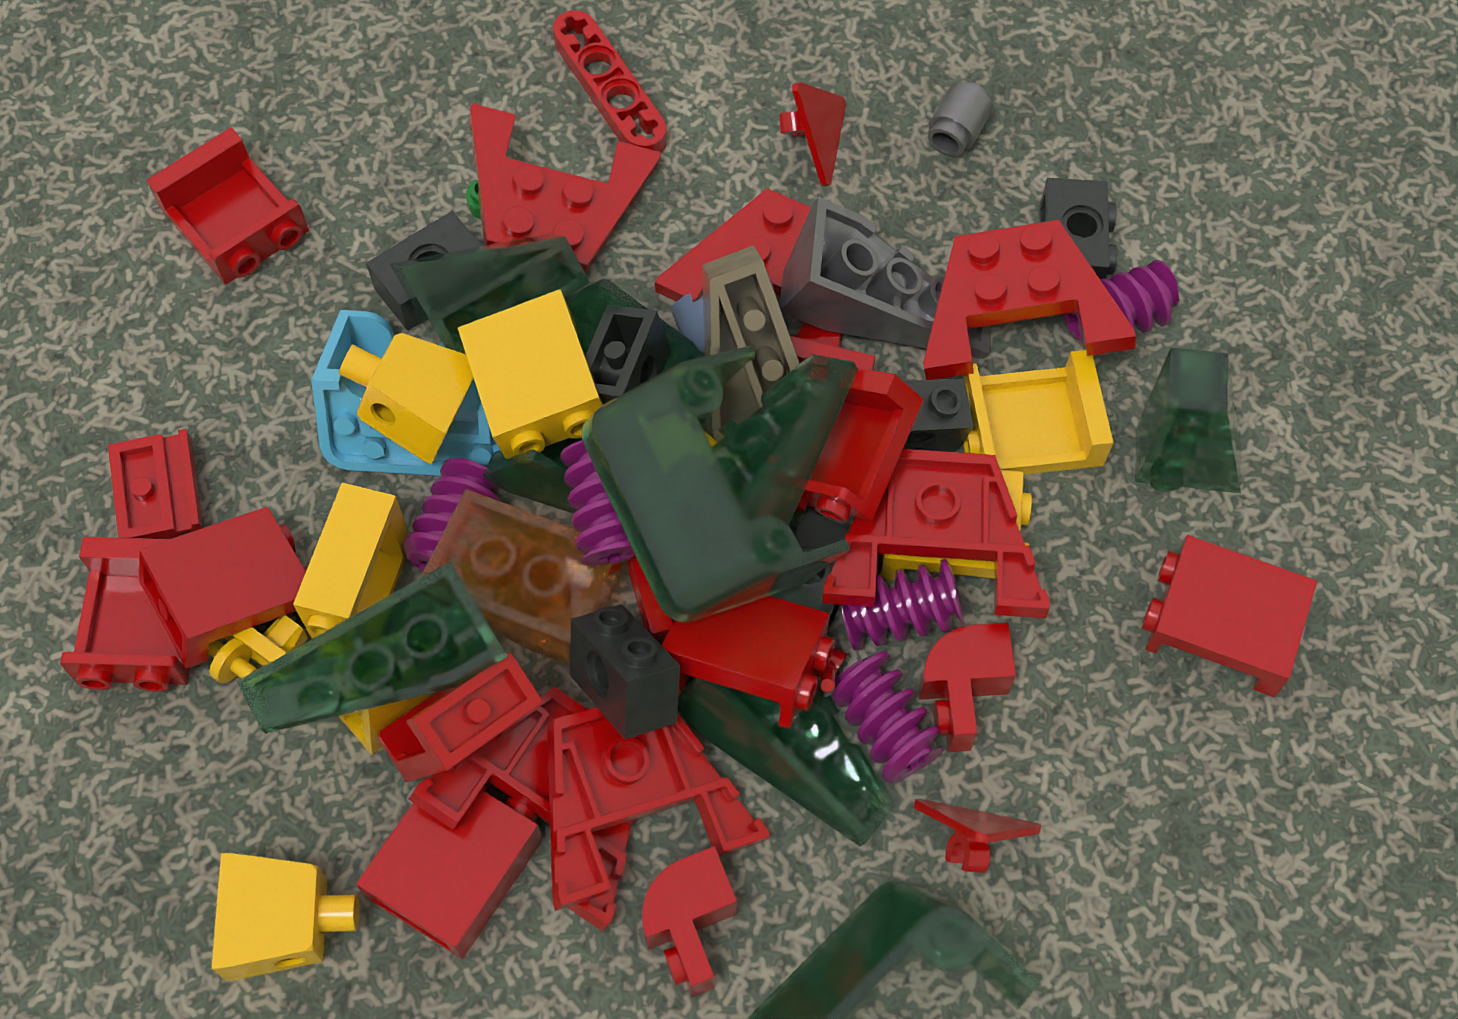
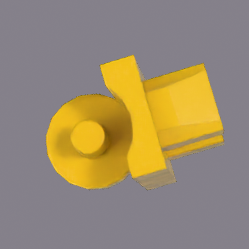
(234, 656)

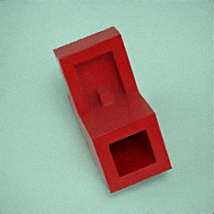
(963, 666)
(678, 904)

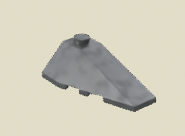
(860, 284)

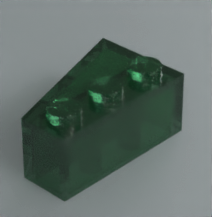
(486, 279)
(1190, 426)

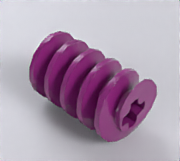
(1141, 296)
(438, 508)
(601, 531)
(906, 604)
(884, 718)

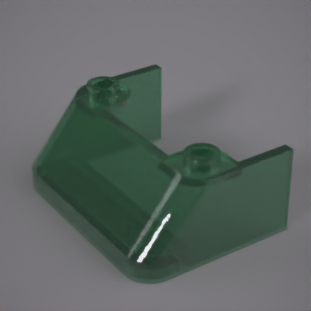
(679, 502)
(876, 939)

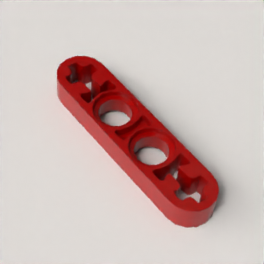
(611, 83)

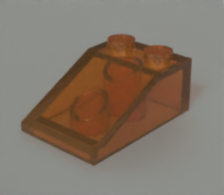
(523, 572)

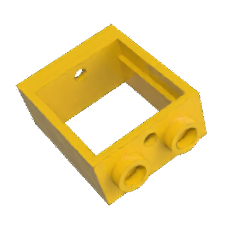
(354, 558)

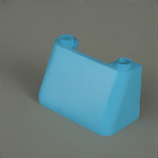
(359, 447)

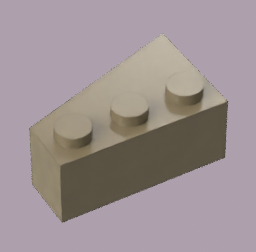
(738, 314)

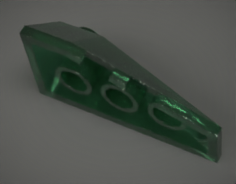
(780, 443)
(393, 651)
(805, 763)

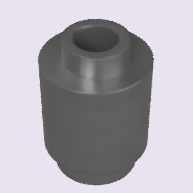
(959, 118)

